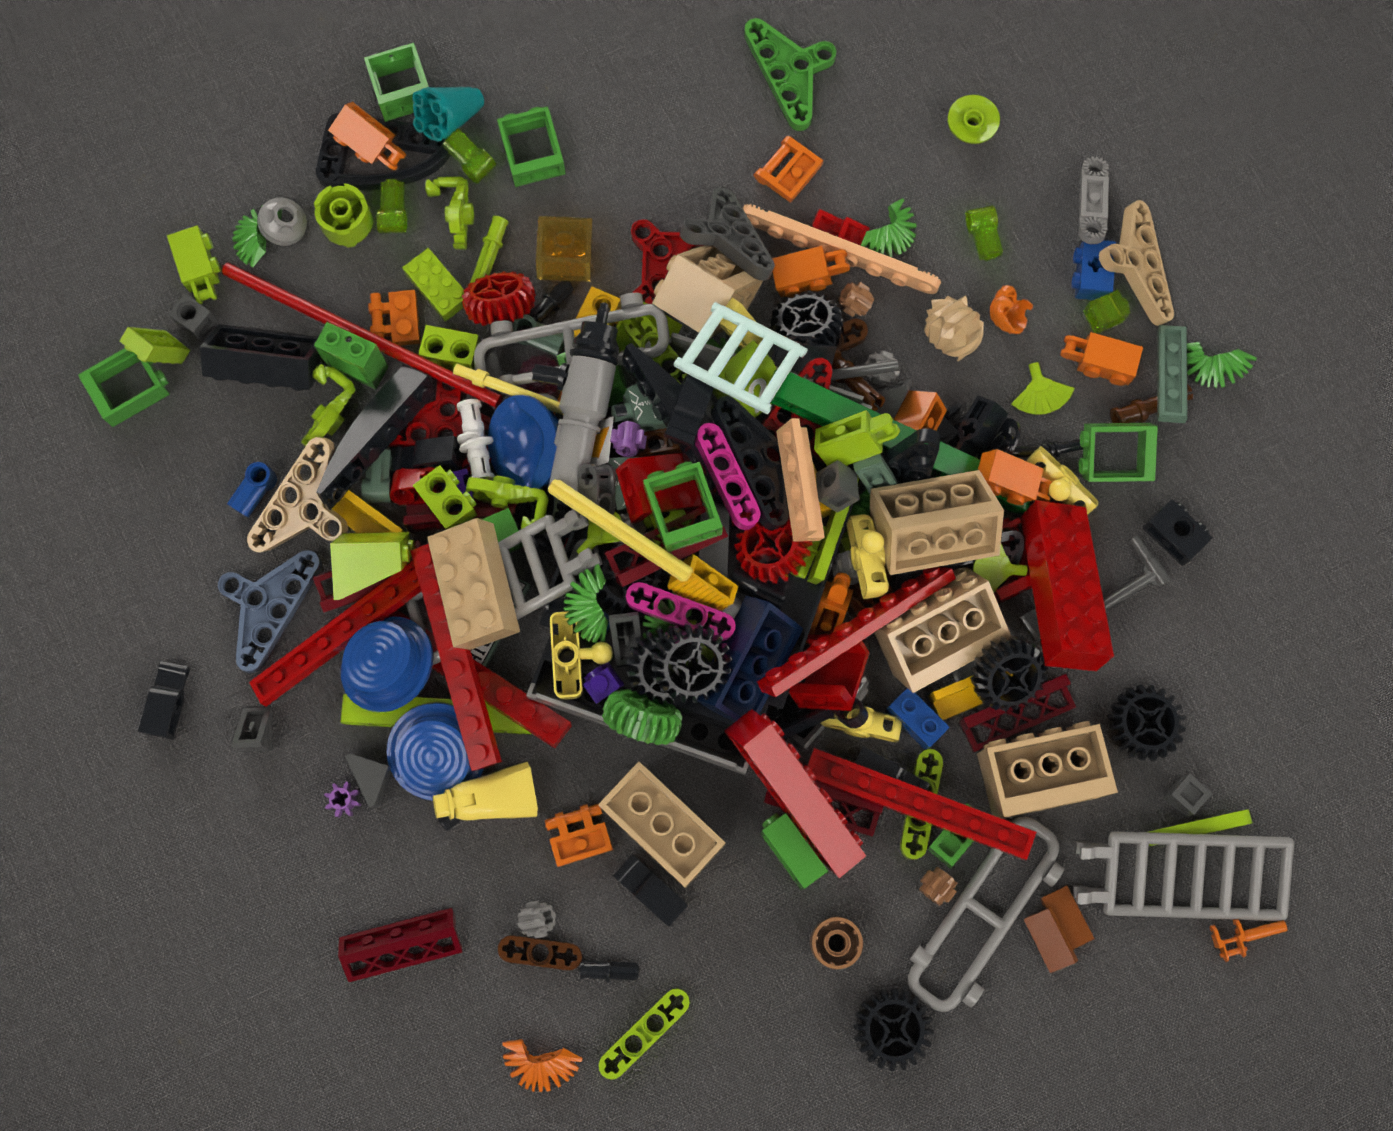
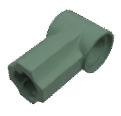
(550, 344)
(378, 480)

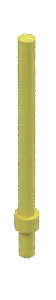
(481, 378)

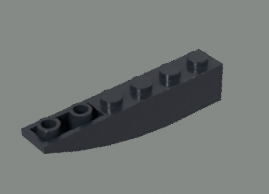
(663, 392)
(374, 431)

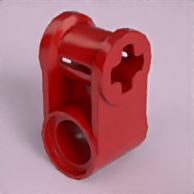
(402, 487)

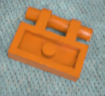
(403, 317)
(581, 843)

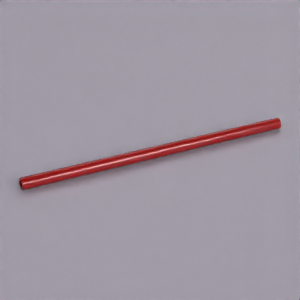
(384, 345)

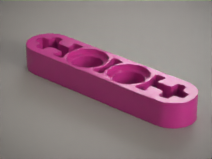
(723, 477)
(682, 605)

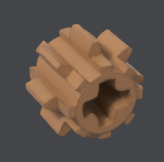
(856, 299)
(938, 886)

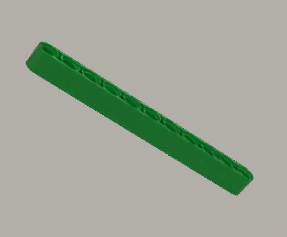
(826, 407)

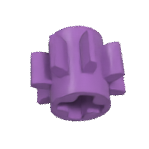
(628, 439)
(334, 797)

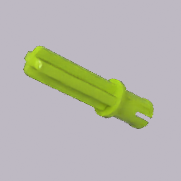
(490, 248)

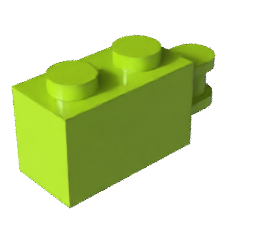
(195, 262)
(854, 438)

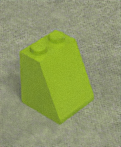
(366, 559)

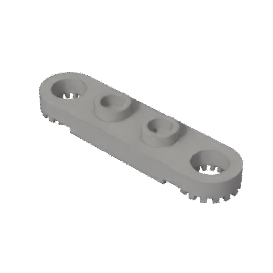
(1093, 200)

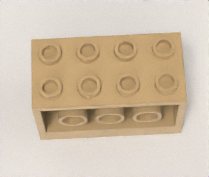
(699, 280)
(937, 521)
(943, 631)
(1061, 783)
(662, 824)

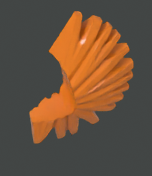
(540, 1067)

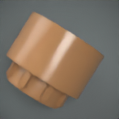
(852, 943)

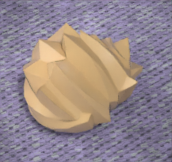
(954, 327)

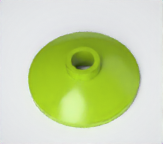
(975, 109)

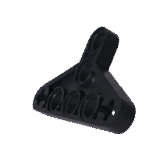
(755, 445)
(911, 457)
(806, 718)

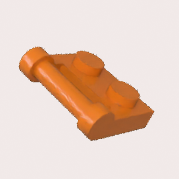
(794, 174)

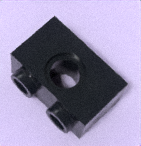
(1162, 530)

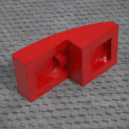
(846, 229)

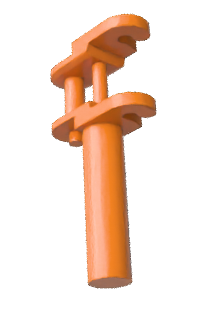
(1246, 935)

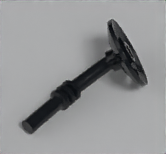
(1008, 443)

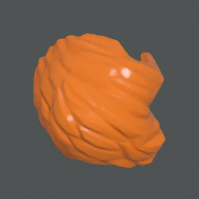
(1008, 311)

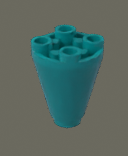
(444, 109)

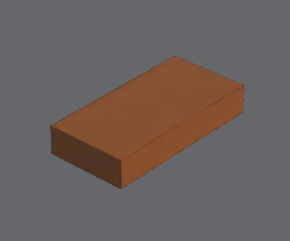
(1068, 916)
(1050, 939)

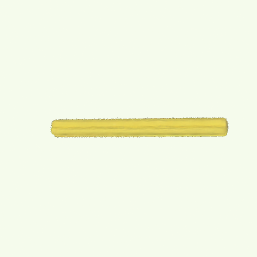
(620, 530)

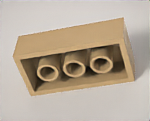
(473, 584)

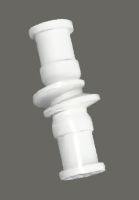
(473, 439)

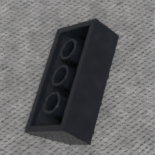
(260, 357)

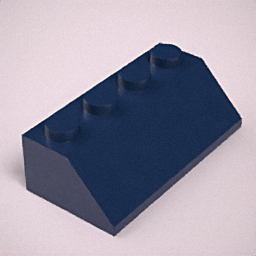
(759, 643)

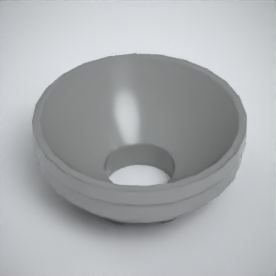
(276, 230)

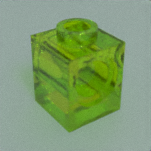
(1107, 311)

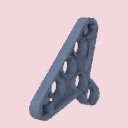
(274, 592)

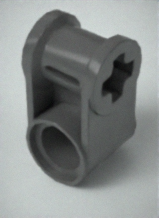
(598, 489)

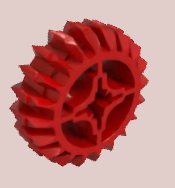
(498, 298)
(754, 556)

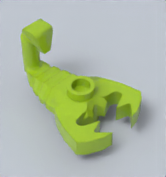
(459, 212)
(328, 418)
(504, 491)

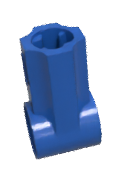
(249, 491)

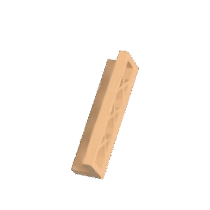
(800, 482)

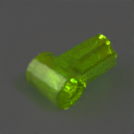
(475, 161)
(392, 215)
(983, 225)

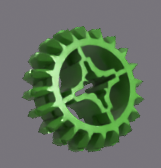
(642, 718)

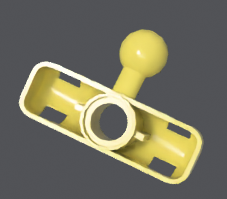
(1065, 484)
(867, 556)
(571, 671)
(872, 728)

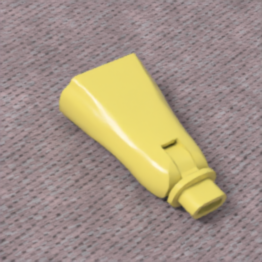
(495, 795)

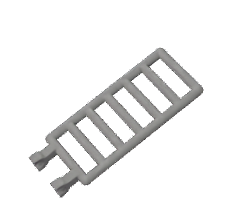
(567, 568)
(1107, 895)

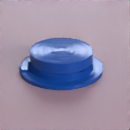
(523, 441)
(386, 664)
(429, 751)

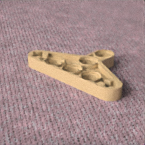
(1140, 274)
(294, 514)

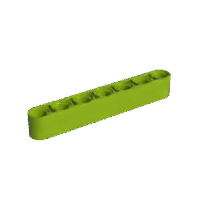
(355, 715)

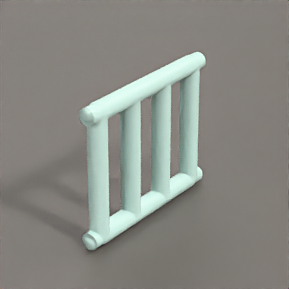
(737, 390)

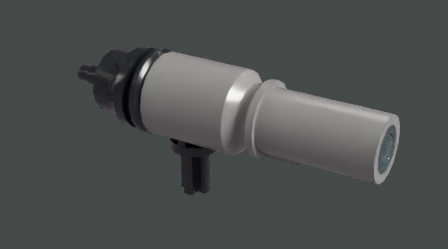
(585, 394)

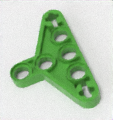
(784, 57)

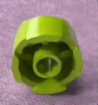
(343, 215)

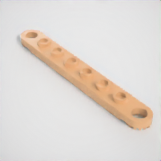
(859, 256)

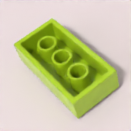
(435, 284)
(154, 345)

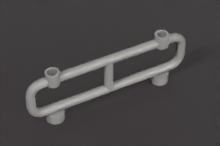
(631, 307)
(967, 989)

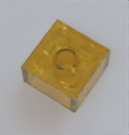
(564, 248)

